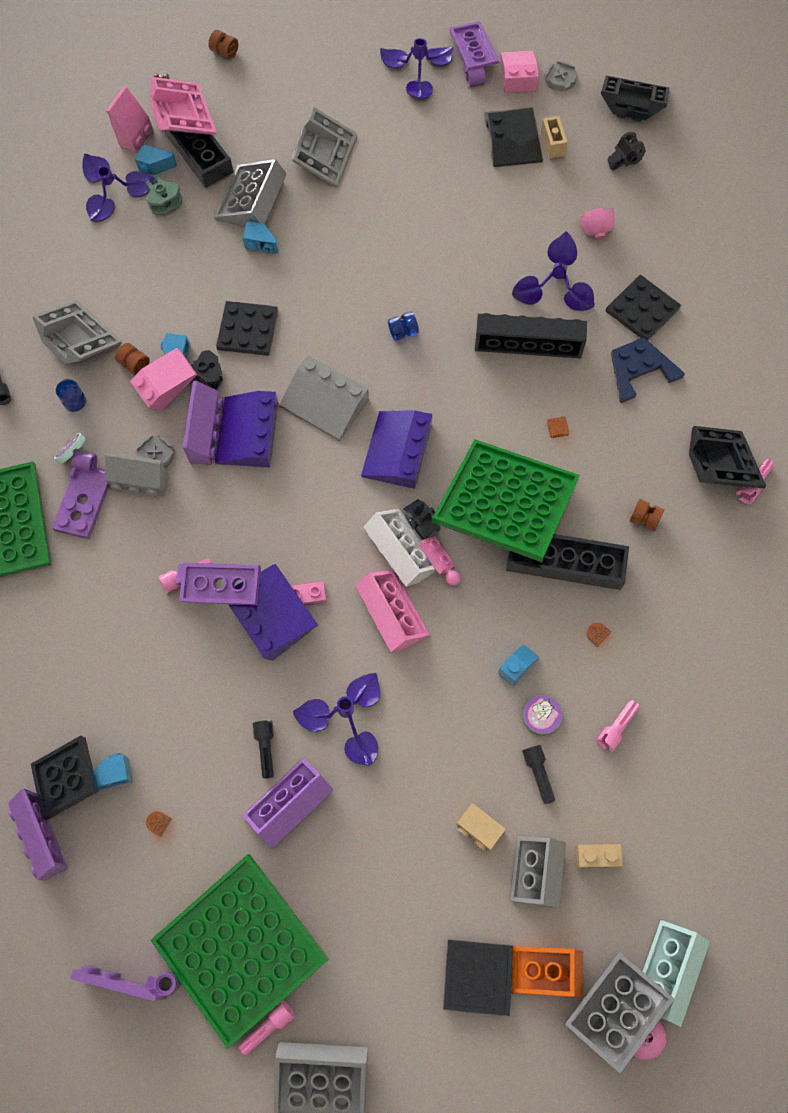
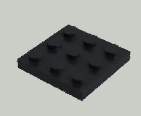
(643, 307)
(247, 328)
(64, 777)
(478, 977)

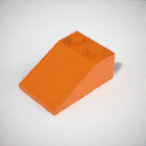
(547, 971)

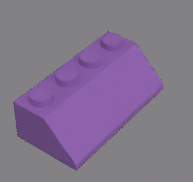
(202, 424)
(288, 803)
(37, 836)

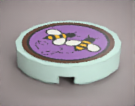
(69, 447)

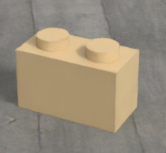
(554, 137)
(480, 827)
(598, 856)

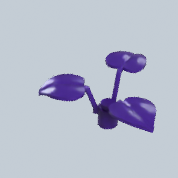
(395, 58)
(98, 168)
(561, 252)
(364, 691)

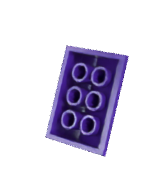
(247, 429)
(398, 447)
(279, 616)

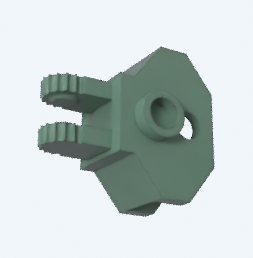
(162, 195)

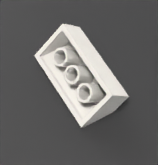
(399, 546)

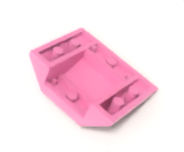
(180, 107)

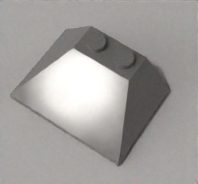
(323, 146)
(73, 332)

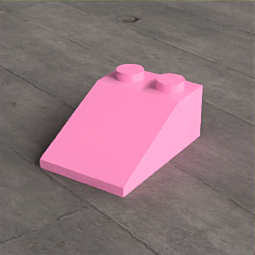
(519, 71)
(129, 120)
(163, 379)

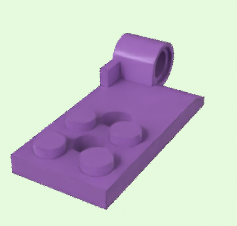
(474, 51)
(85, 481)
(200, 580)
(111, 980)

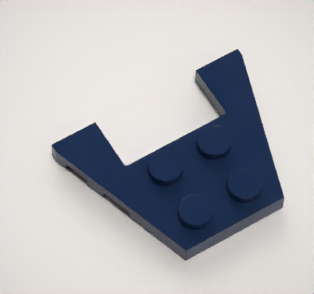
(637, 360)

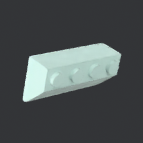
(675, 966)

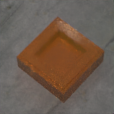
(558, 427)

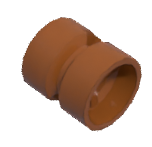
(223, 44)
(131, 358)
(647, 515)

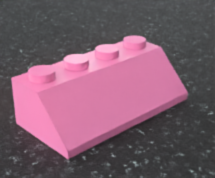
(392, 610)

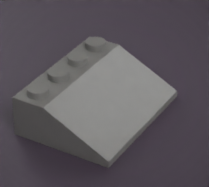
(251, 193)
(324, 398)
(619, 1012)
(319, 1078)

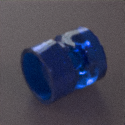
(403, 326)
(70, 395)

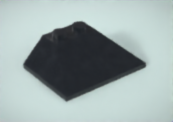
(634, 98)
(513, 137)
(723, 458)

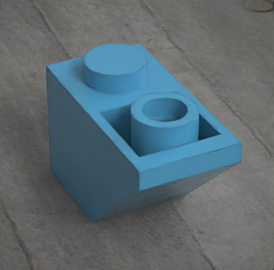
(258, 237)

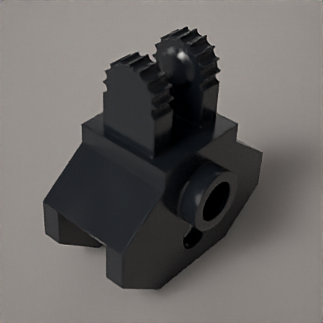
(627, 151)
(208, 370)
(420, 518)

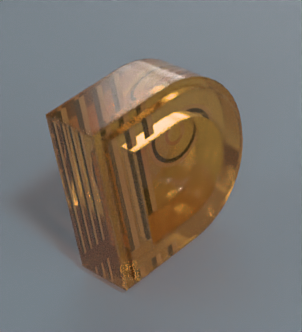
(597, 633)
(157, 822)

